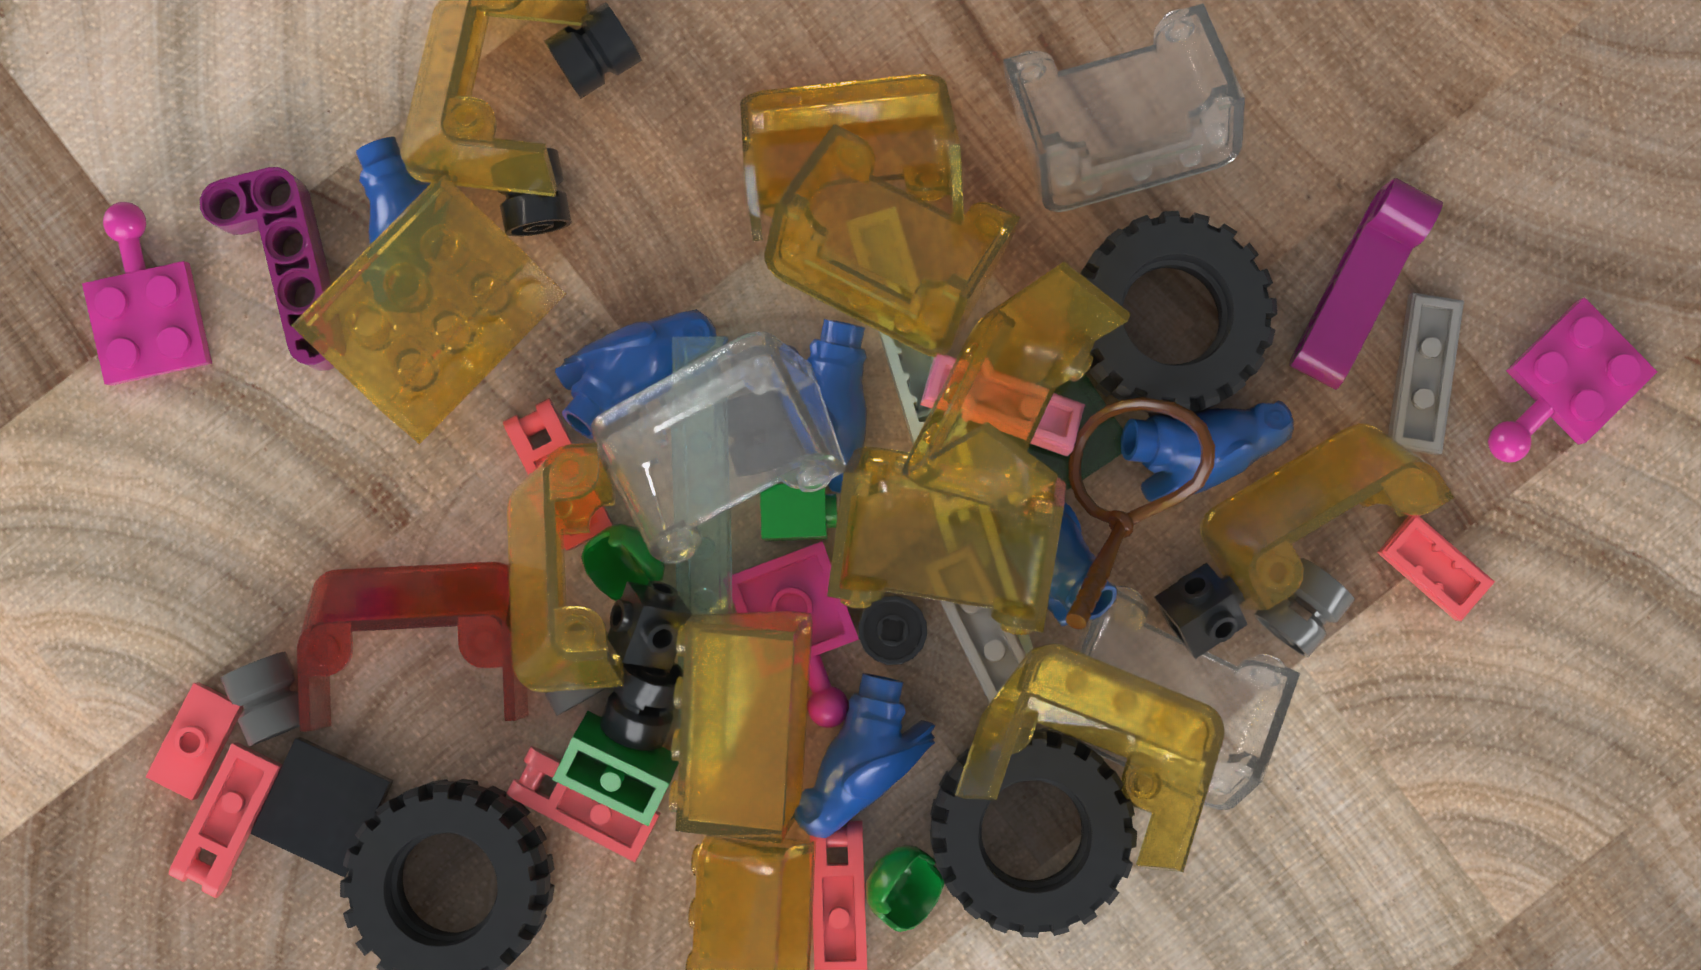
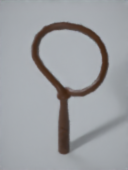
(1120, 521)

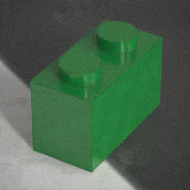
(796, 514)
(615, 774)

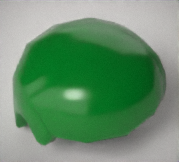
(618, 557)
(904, 887)

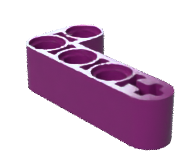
(275, 226)
(1388, 232)

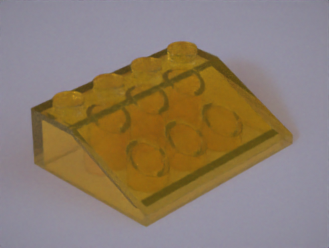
(429, 309)

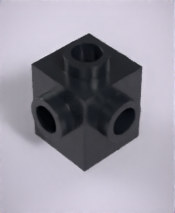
(1202, 609)
(647, 624)

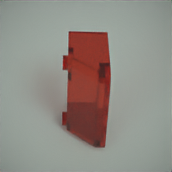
(405, 598)

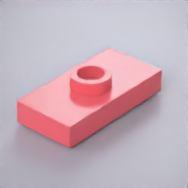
(1436, 567)
(194, 741)

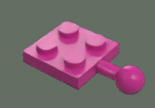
(147, 317)
(1578, 377)
(801, 585)

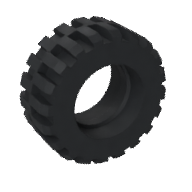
(1230, 278)
(377, 888)
(1071, 892)

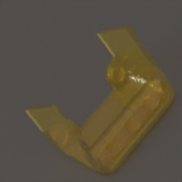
(900, 117)
(457, 132)
(1002, 386)
(1162, 733)

